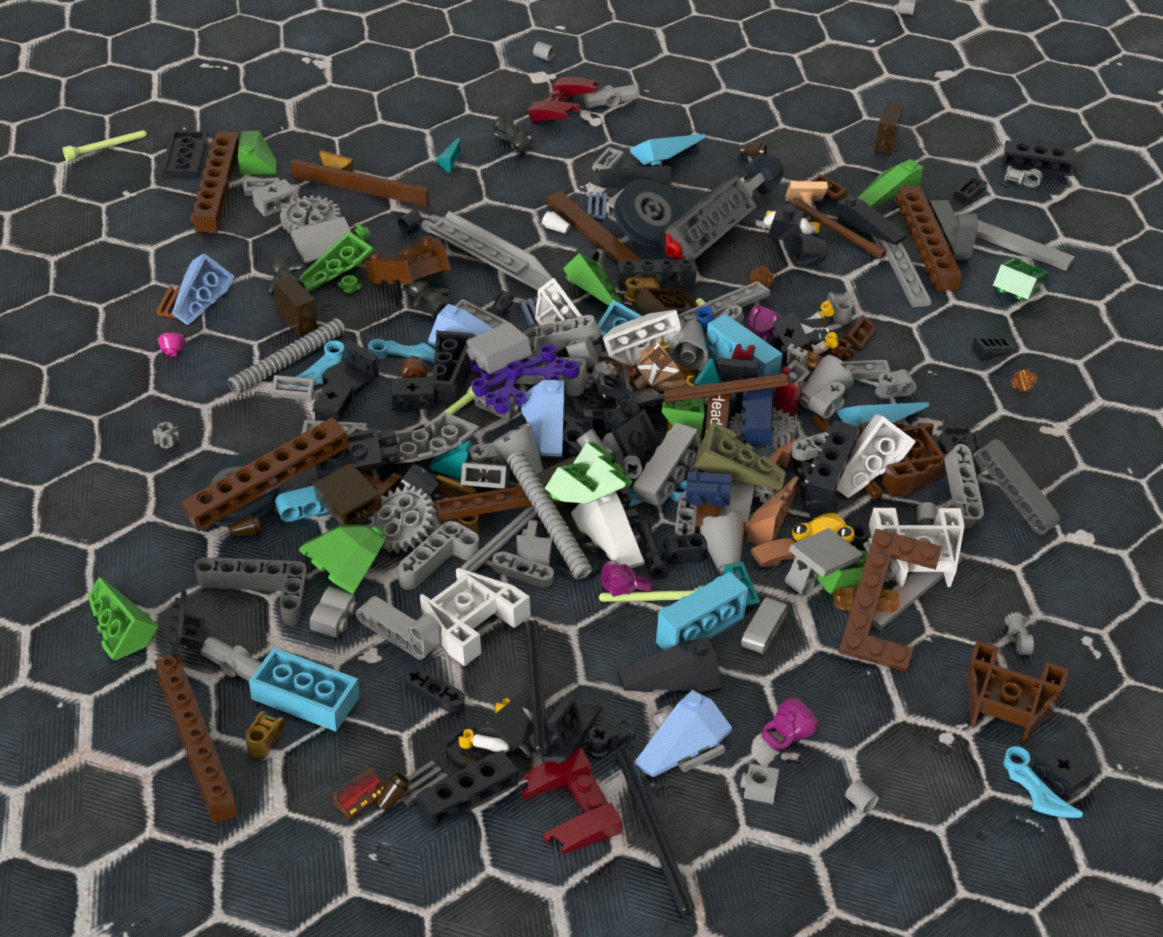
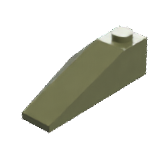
(727, 455)

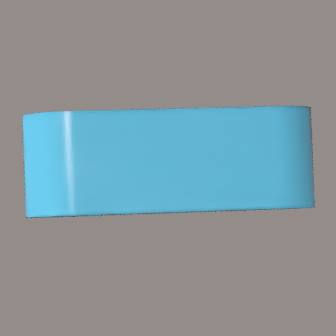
(299, 504)

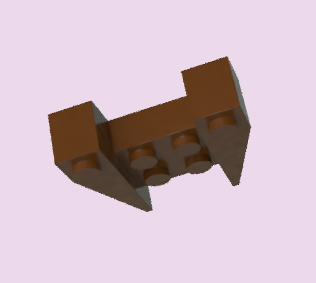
(427, 260)
(920, 465)
(1010, 693)

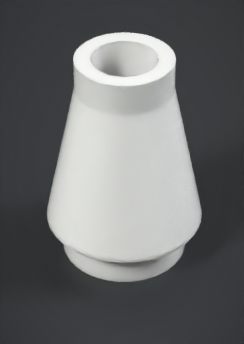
(555, 222)

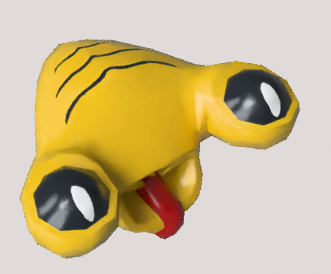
(825, 521)

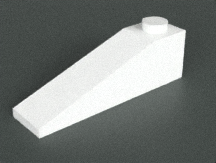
(875, 449)
(609, 528)

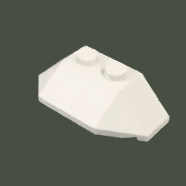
(554, 304)
(631, 338)

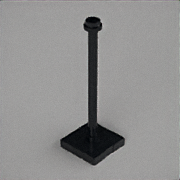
(737, 370)

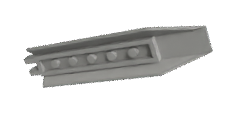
(488, 248)

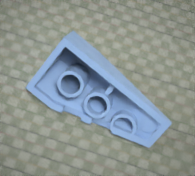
(687, 729)

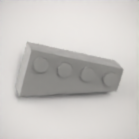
(668, 465)

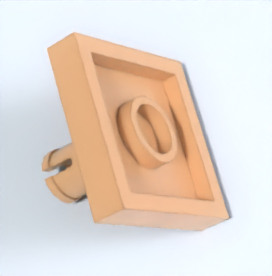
(806, 191)

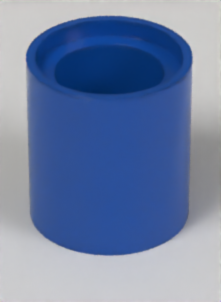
(704, 316)

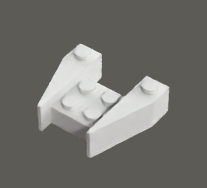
(945, 531)
(469, 604)

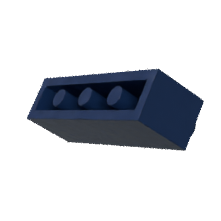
(758, 417)

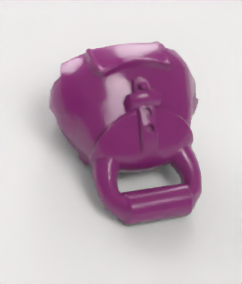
(760, 322)
(622, 580)
(791, 721)

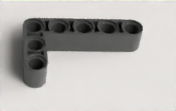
(957, 229)
(1016, 485)
(259, 575)

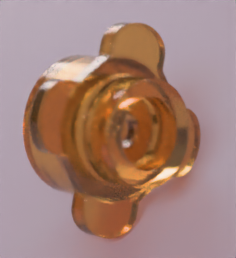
(686, 370)

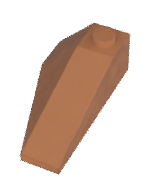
(771, 515)

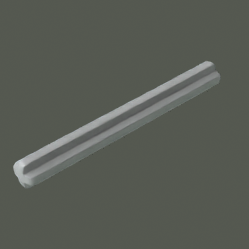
(499, 540)

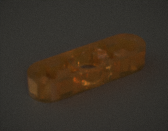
(888, 601)

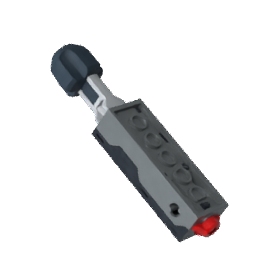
(719, 209)

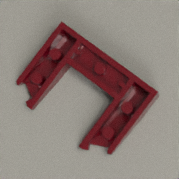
(555, 106)
(785, 397)
(598, 817)

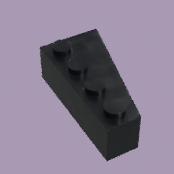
(450, 365)

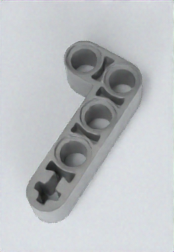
(562, 333)
(572, 386)
(963, 484)
(435, 550)
(410, 635)

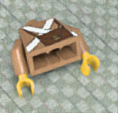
(660, 370)

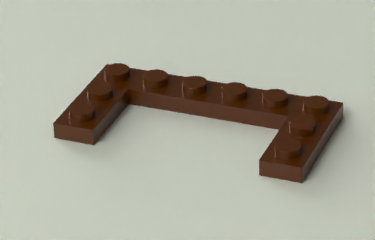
(856, 637)

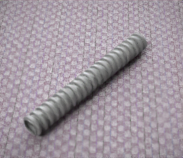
(286, 356)
(549, 515)

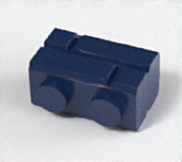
(708, 489)

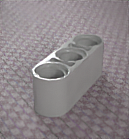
(764, 625)

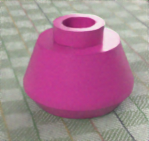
(171, 343)

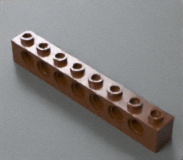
(215, 182)
(928, 238)
(265, 474)
(195, 739)

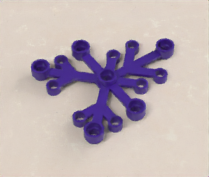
(514, 371)

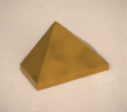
(336, 161)
(453, 488)

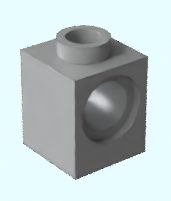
(760, 783)

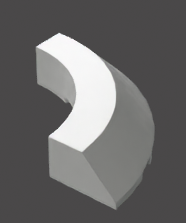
(434, 439)

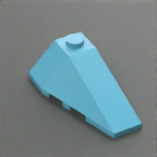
(657, 150)
(891, 412)

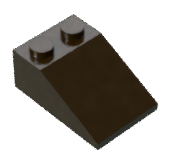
(662, 299)

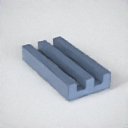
(597, 197)
(531, 304)

